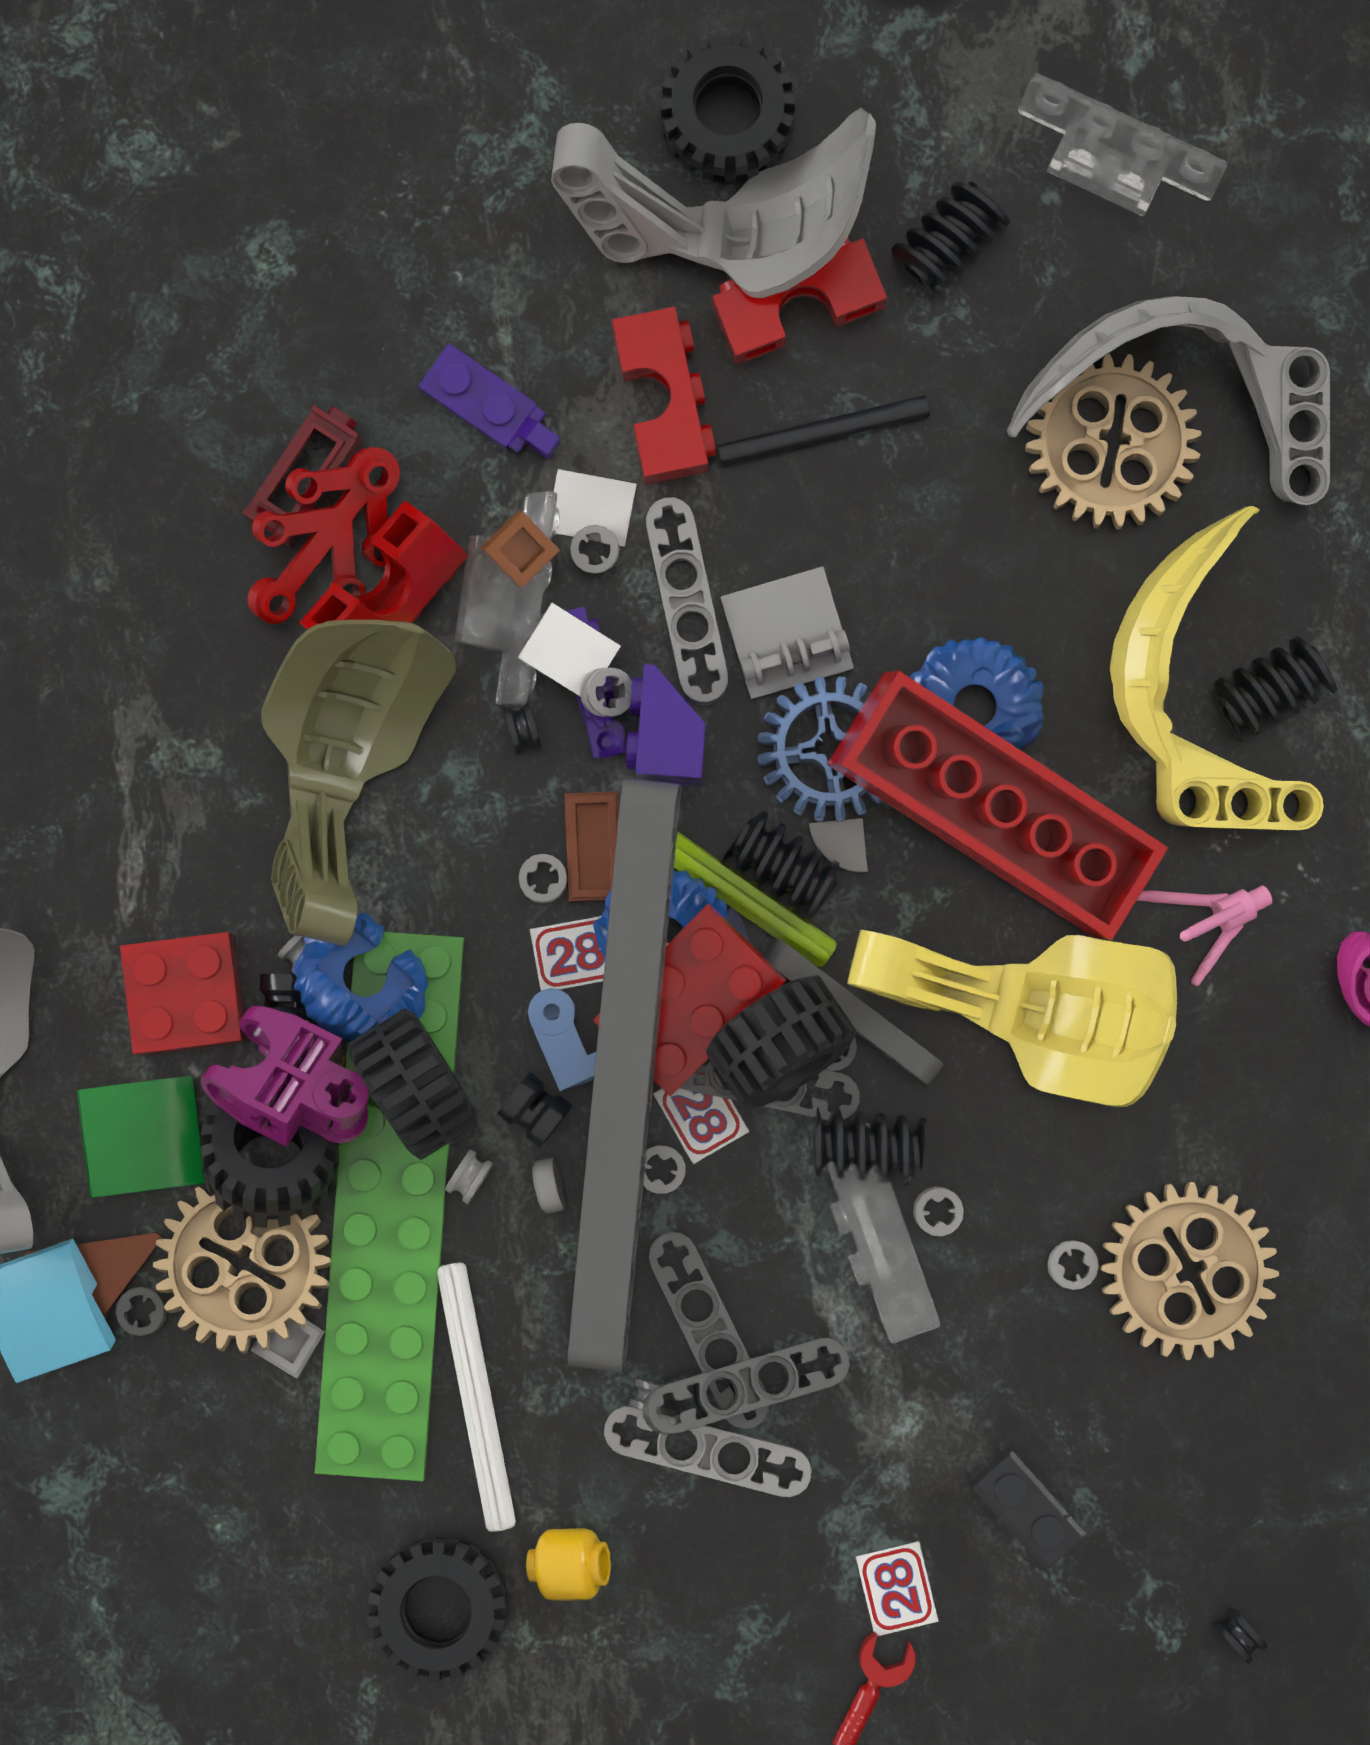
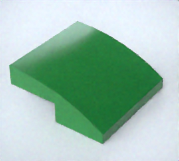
(140, 1136)

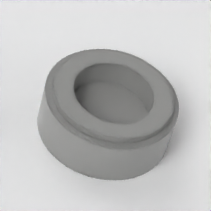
(549, 1185)

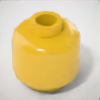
(569, 1564)

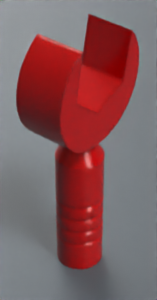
(868, 1694)

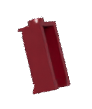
(334, 426)

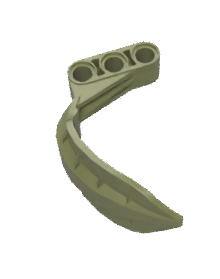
(340, 715)

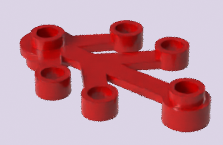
(329, 526)

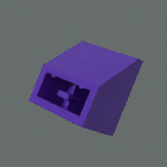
(669, 734)

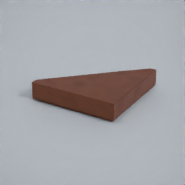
(116, 1264)

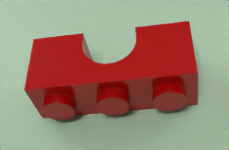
(844, 285)
(655, 348)
(417, 565)

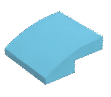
(49, 1312)

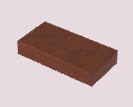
(591, 843)

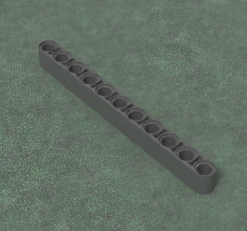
(624, 1074)

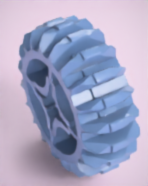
(782, 756)

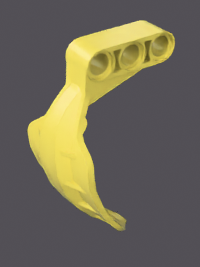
(1140, 685)
(1080, 1017)

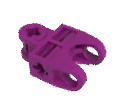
(294, 1083)

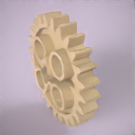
(1159, 451)
(1231, 1246)
(218, 1306)

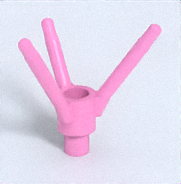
(1228, 912)

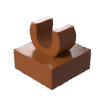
(520, 549)

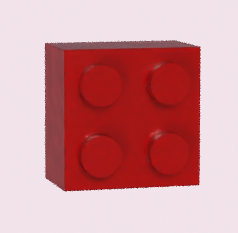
(183, 993)

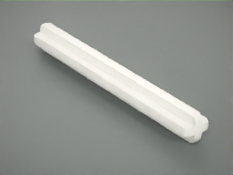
(476, 1397)

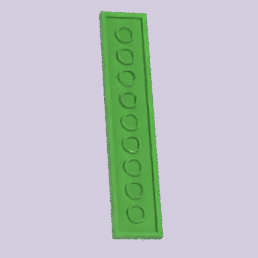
(387, 1258)

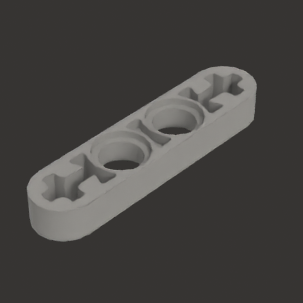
(691, 600)
(705, 1459)

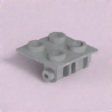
(787, 632)

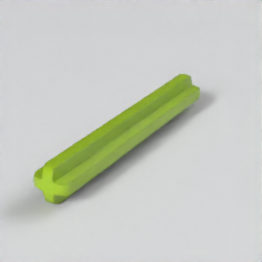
(754, 902)

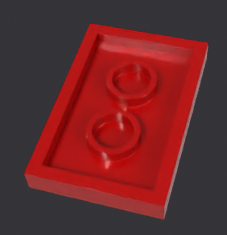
(706, 983)

